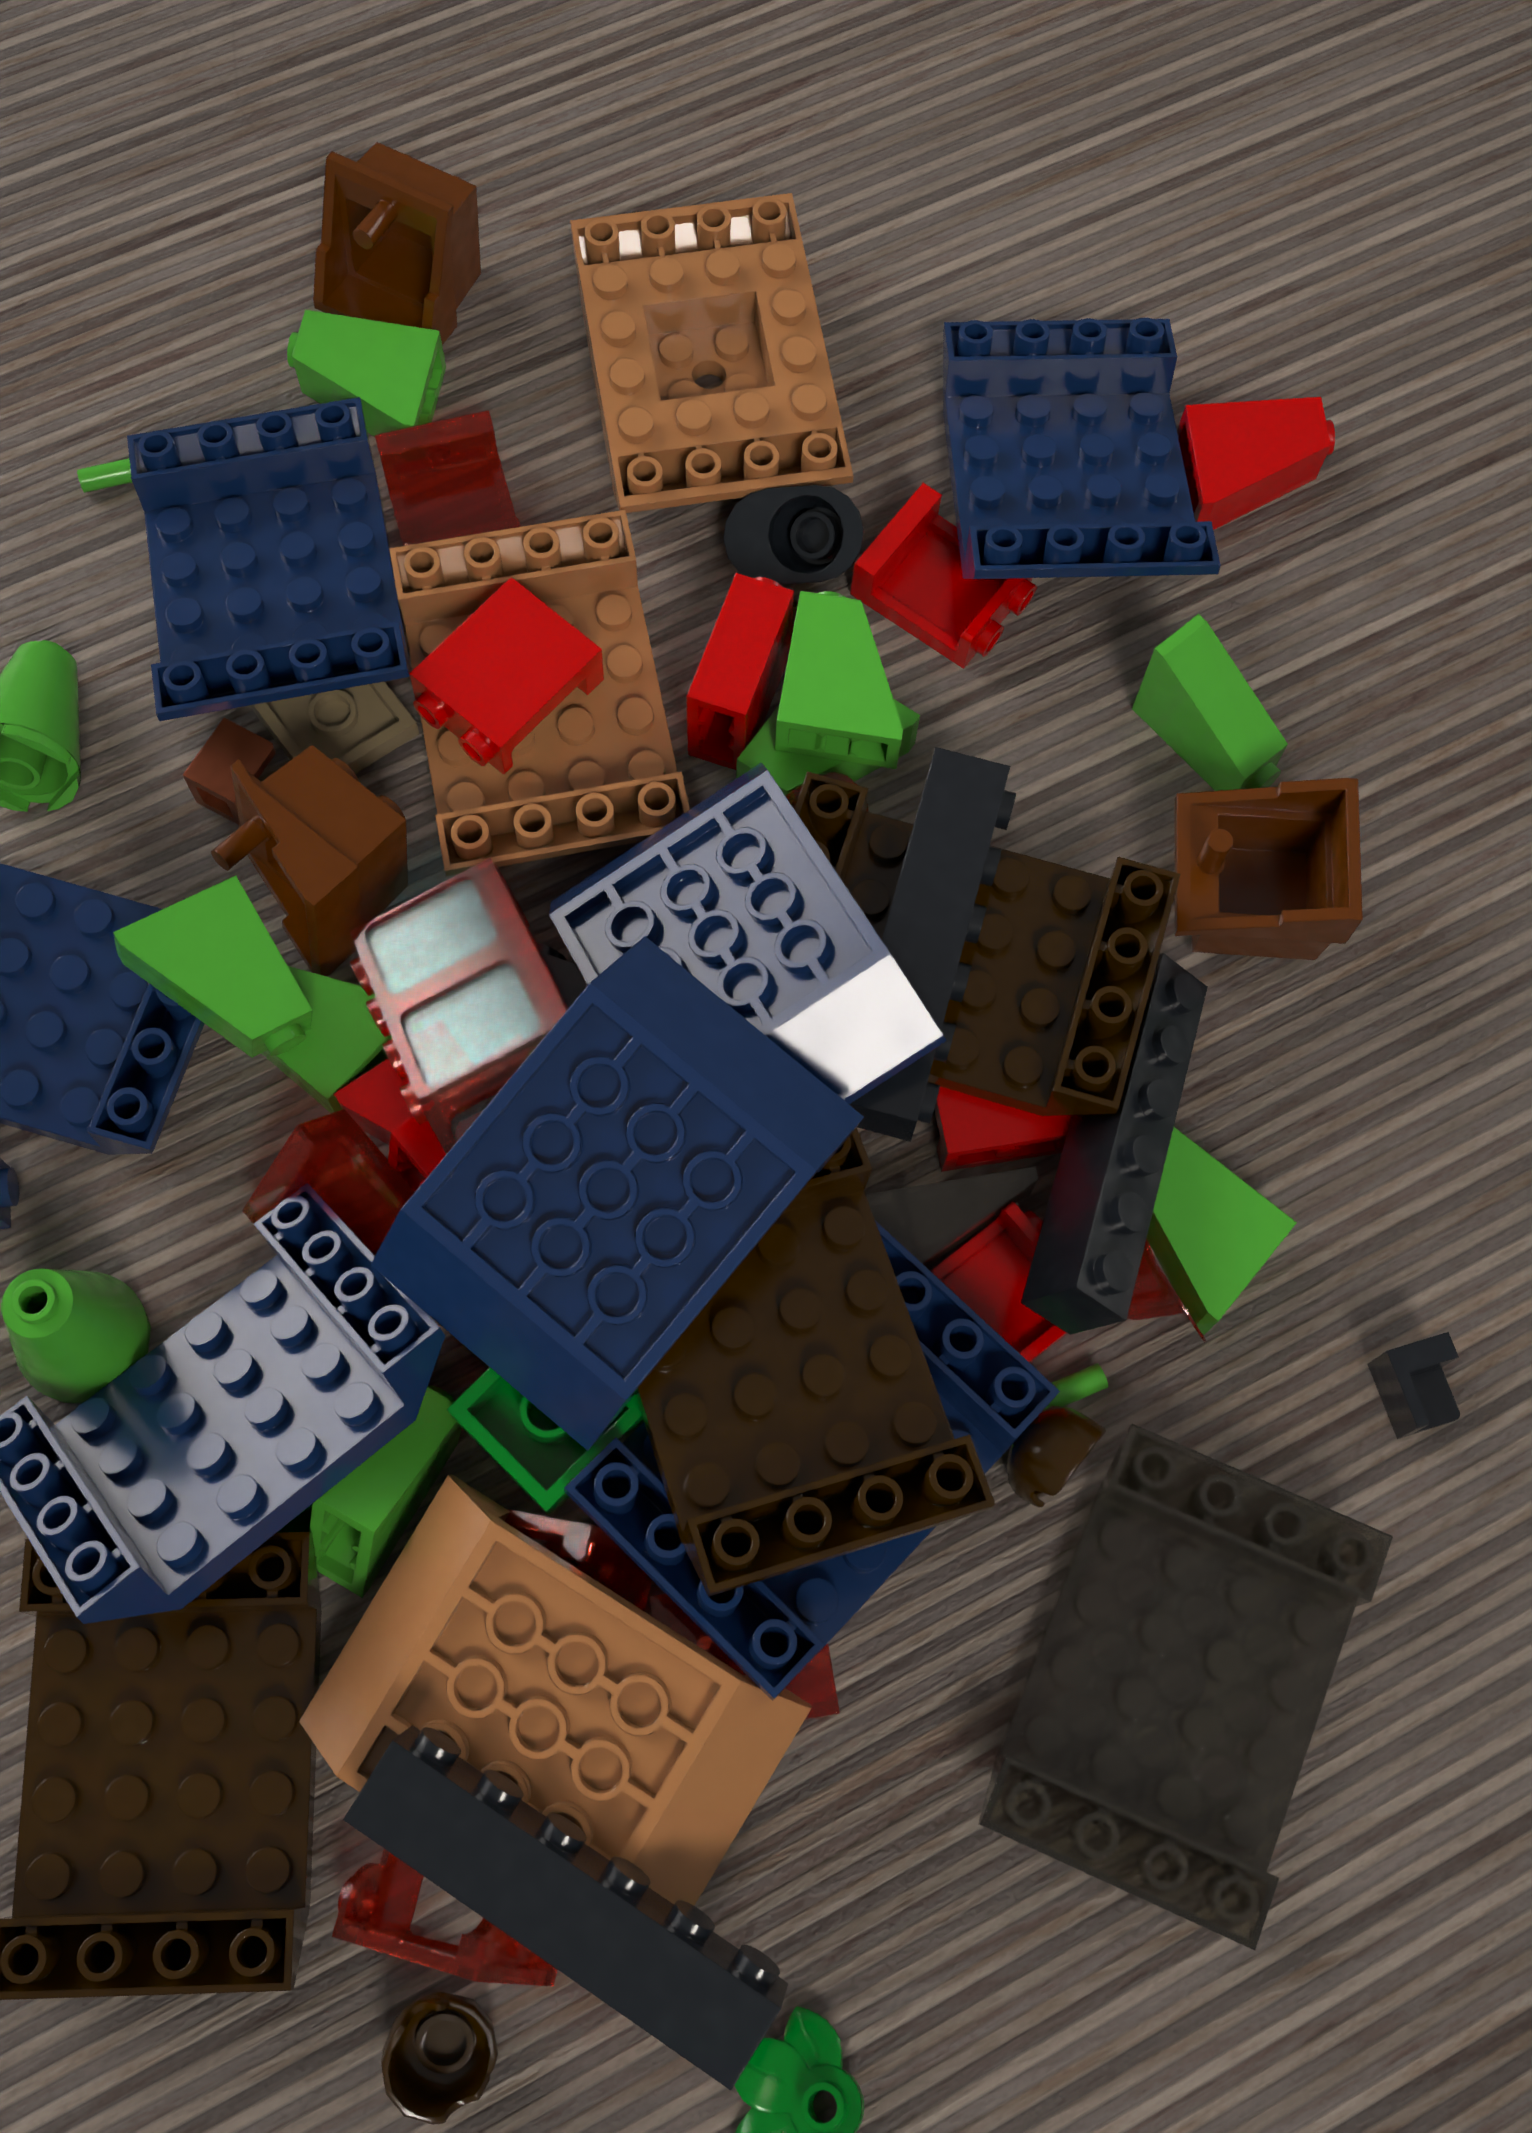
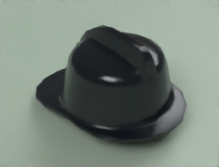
(794, 534)

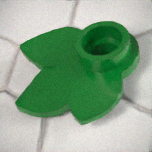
(790, 2073)

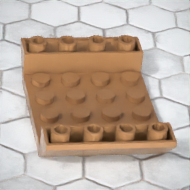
(600, 761)
(557, 1692)

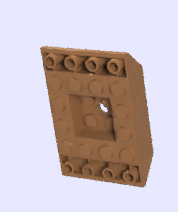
(697, 297)

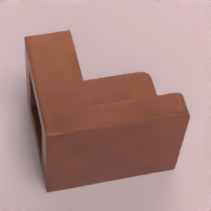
(210, 771)

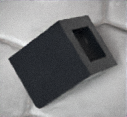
(1415, 1385)

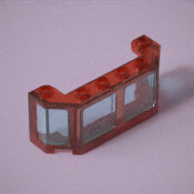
(456, 994)

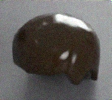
(1050, 1452)
(438, 2056)

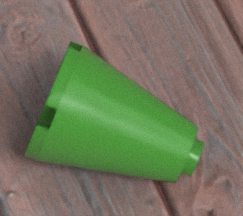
(39, 727)
(73, 1330)

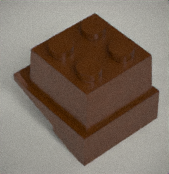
(396, 241)
(322, 850)
(1269, 868)

